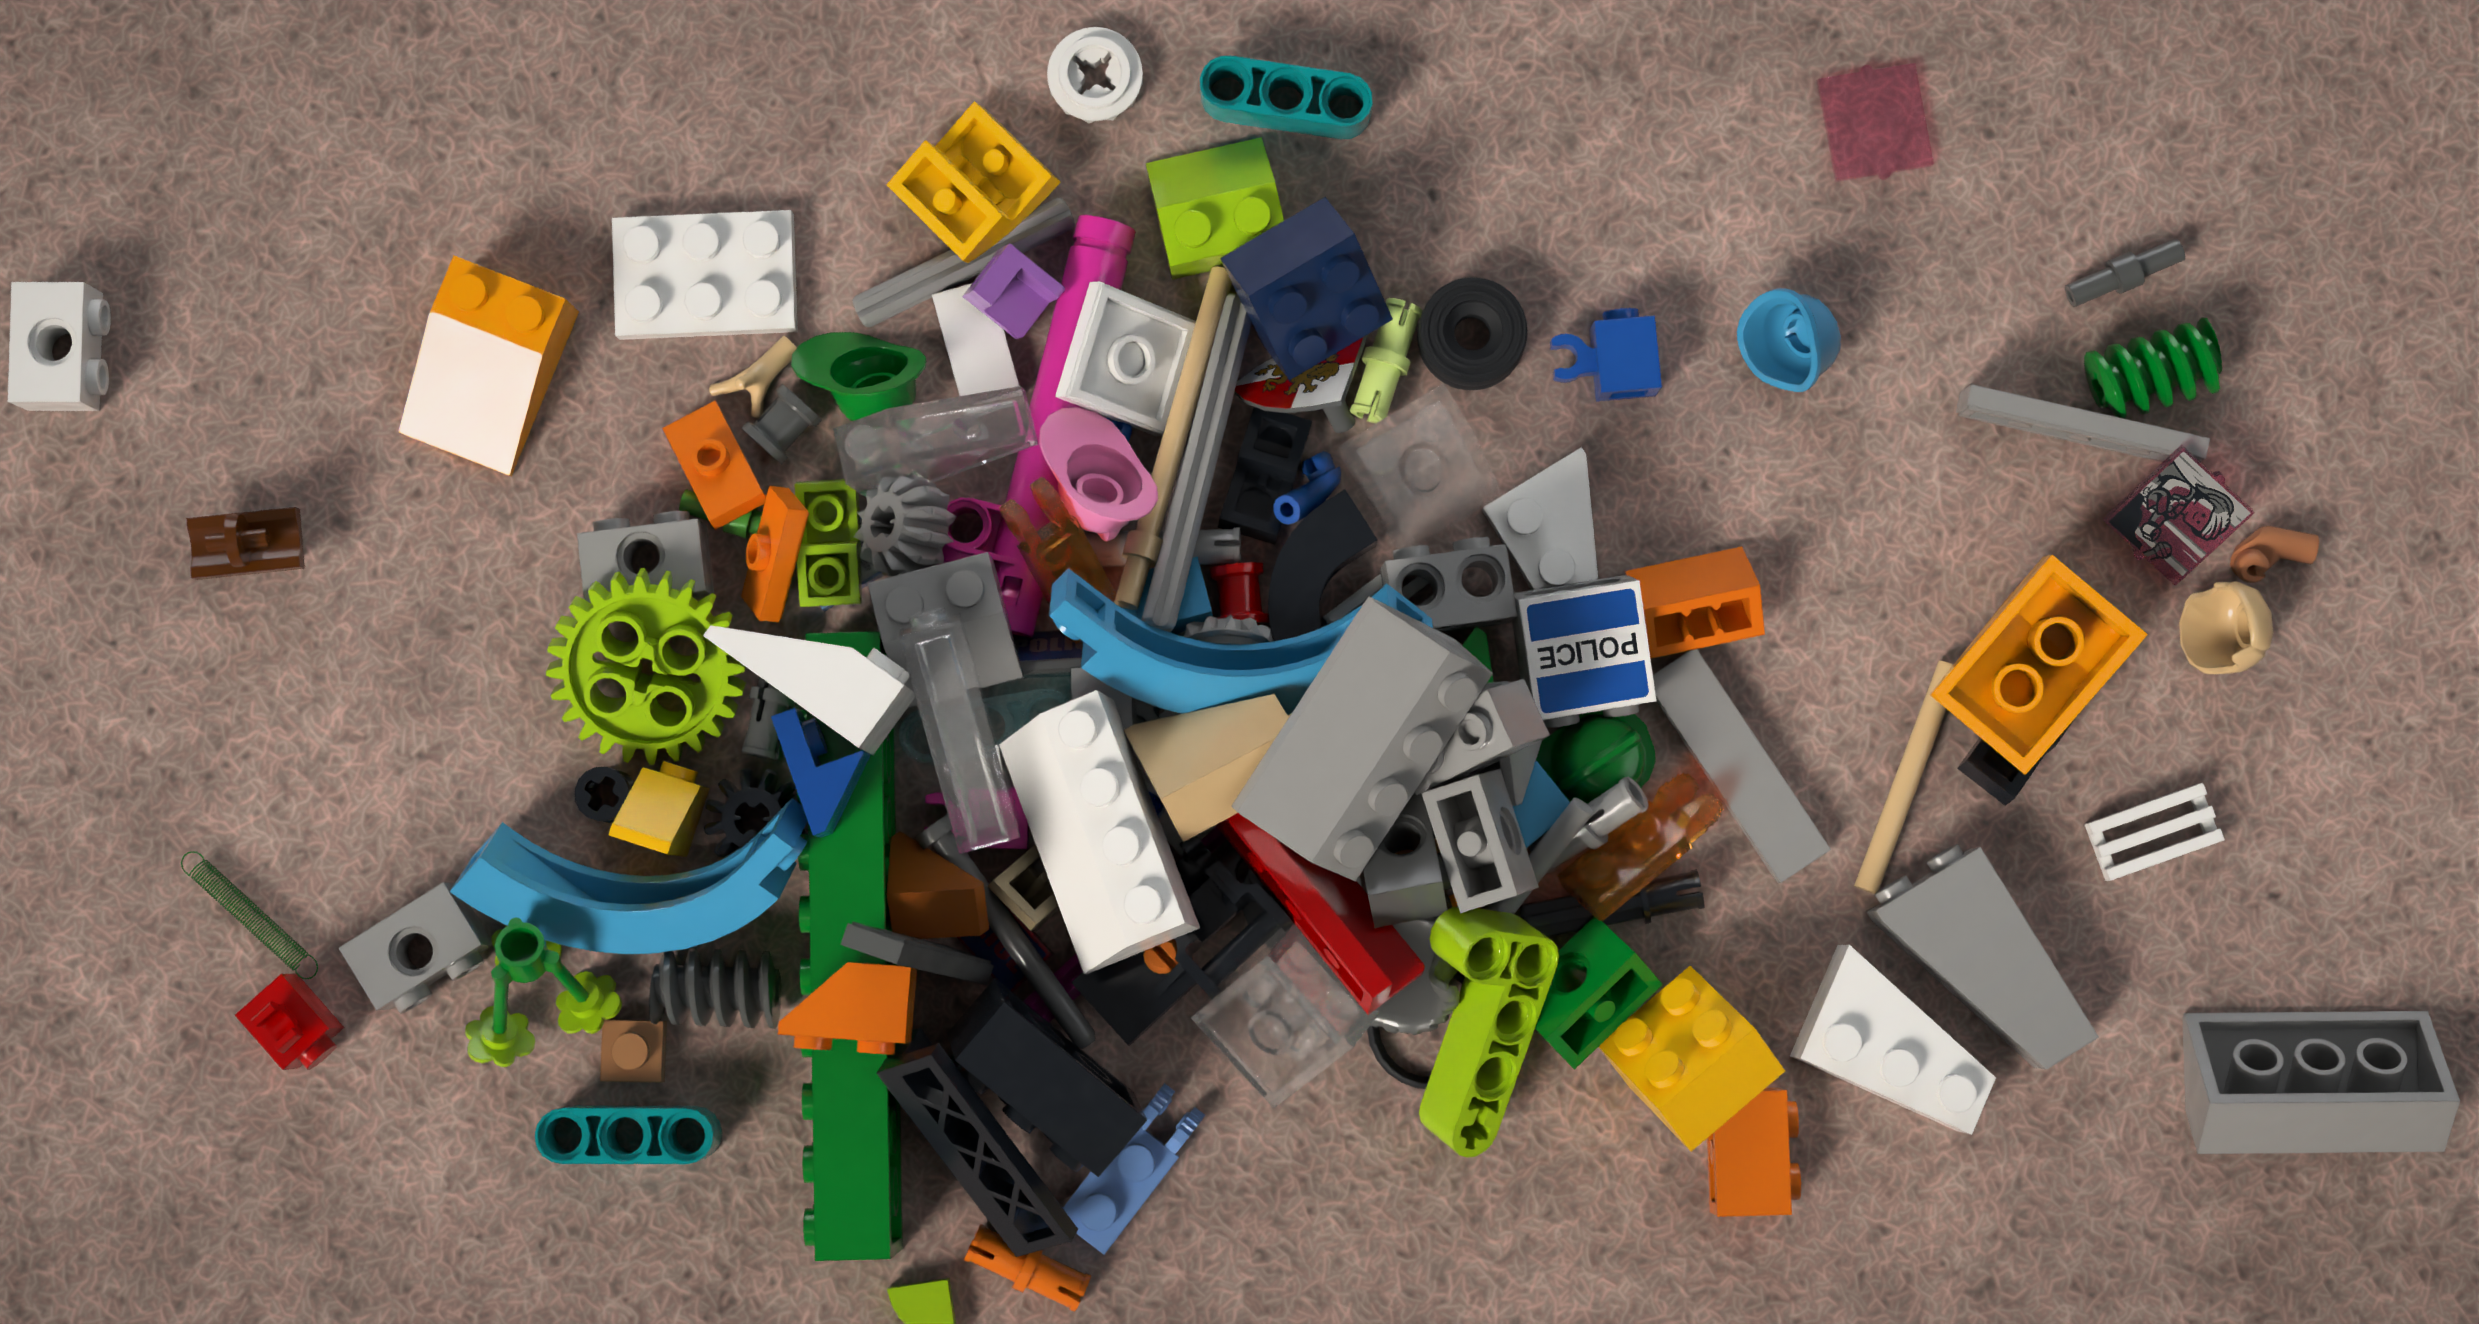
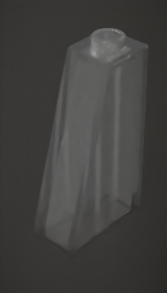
(959, 730)

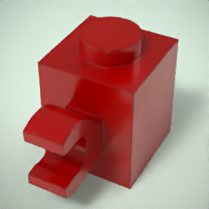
(291, 1023)

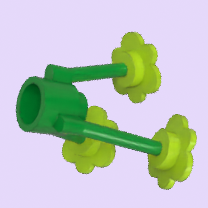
(523, 958)

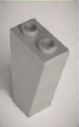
(1984, 953)

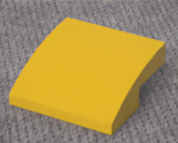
(973, 183)

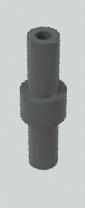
(2125, 272)

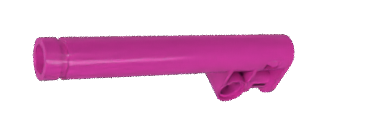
(1095, 257)

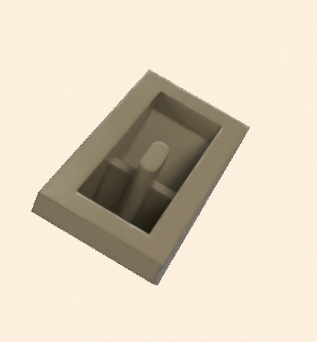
(1027, 890)

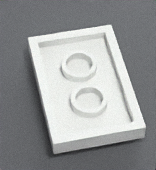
(704, 274)

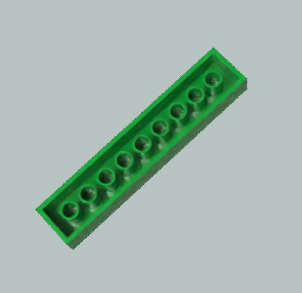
(853, 1113)

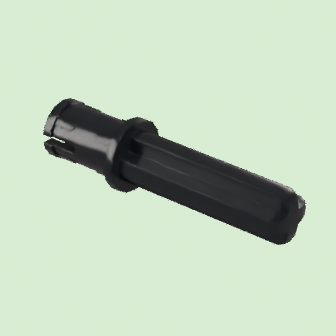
(1657, 898)

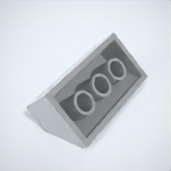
(1362, 738)
(2316, 1082)

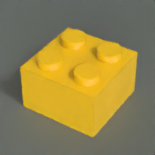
(1691, 1058)

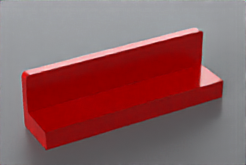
(1330, 914)

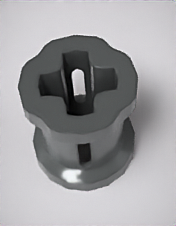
(781, 424)

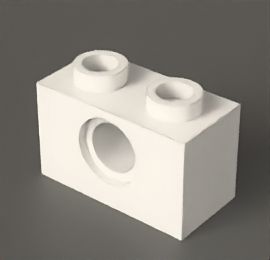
(37, 319)

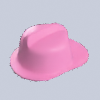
(1096, 471)

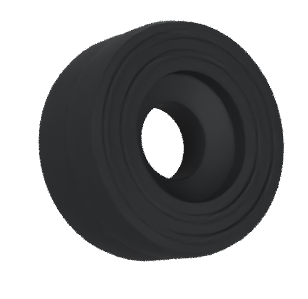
(1479, 300)

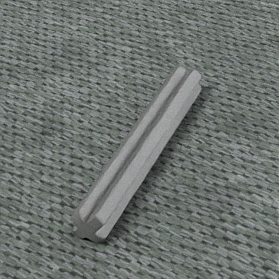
(950, 270)

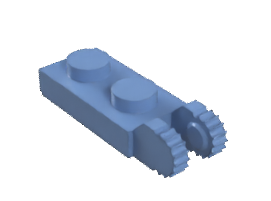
(1109, 1202)

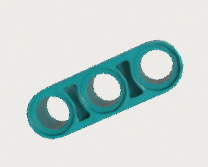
(1260, 80)
(599, 1135)

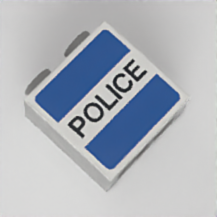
(1584, 649)

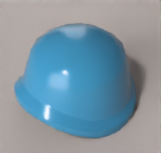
(1788, 339)

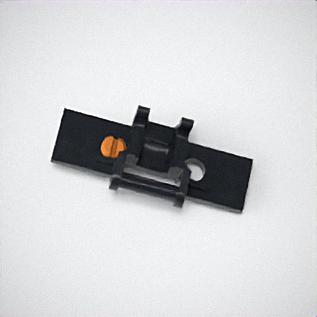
(1146, 985)

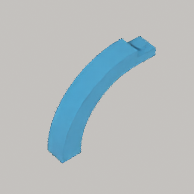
(1189, 672)
(631, 912)

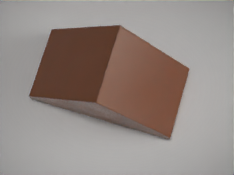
(931, 894)

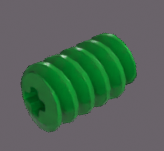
(2155, 368)

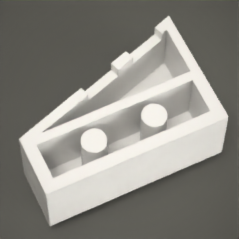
(1888, 1046)

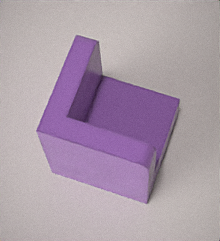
(1013, 291)

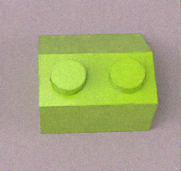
(1213, 203)

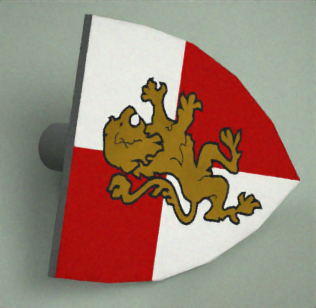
(1315, 389)

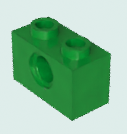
(1592, 992)

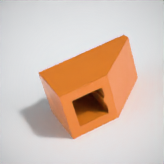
(857, 1004)

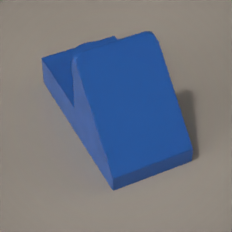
(821, 788)

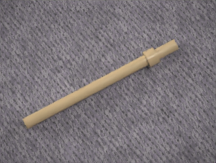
(1143, 543)

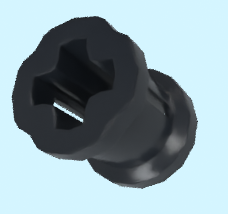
(589, 801)

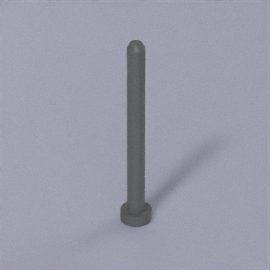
(1014, 939)

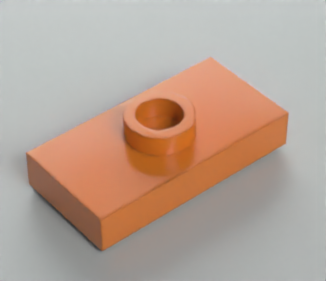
(715, 465)
(774, 554)

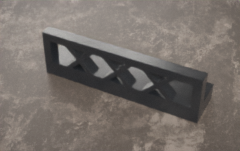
(975, 1146)

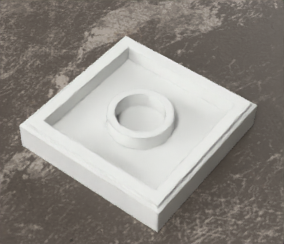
(1125, 358)

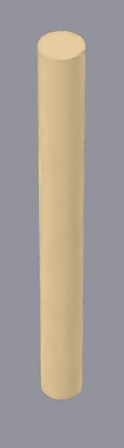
(1903, 788)

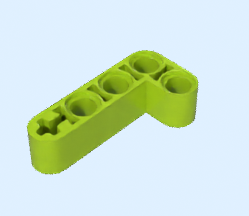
(1489, 1032)

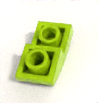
(829, 552)

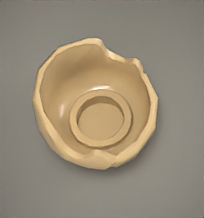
(2225, 628)

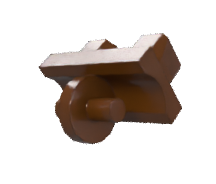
(246, 543)

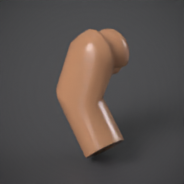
(2268, 546)

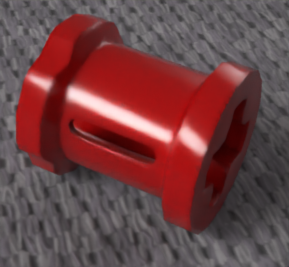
(1240, 591)

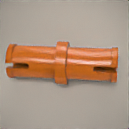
(1029, 1270)

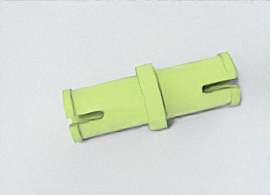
(1386, 362)

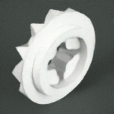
(1092, 48)

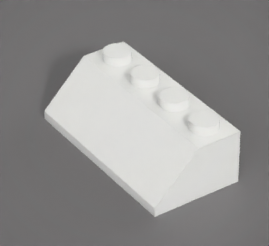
(1097, 832)

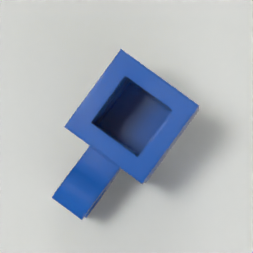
(1620, 356)

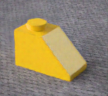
(662, 810)

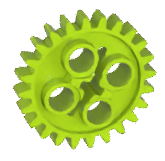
(637, 717)

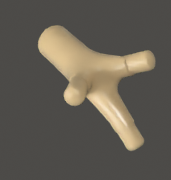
(758, 375)

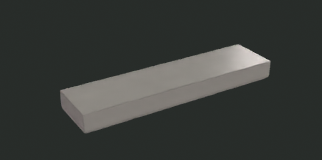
(2076, 424)
(1737, 766)

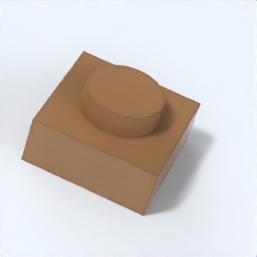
(633, 1051)

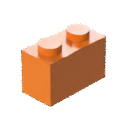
(1752, 1159)

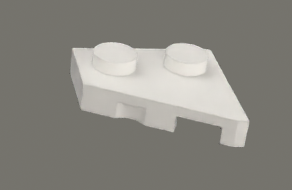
(1549, 524)

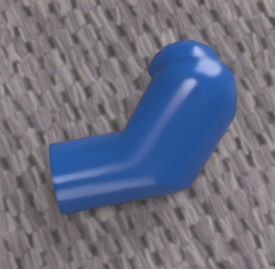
(1299, 502)

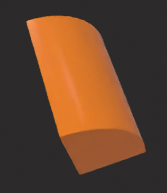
(1700, 601)

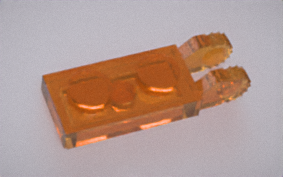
(1056, 545)
(1641, 847)

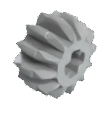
(904, 525)

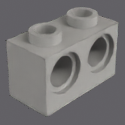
(1451, 604)

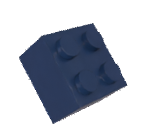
(1307, 288)

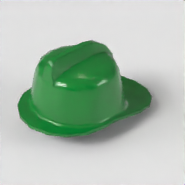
(860, 371)
(1597, 754)

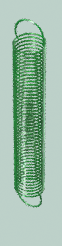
(267, 921)

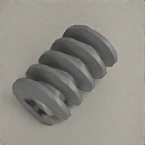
(715, 988)

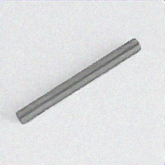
(1197, 467)

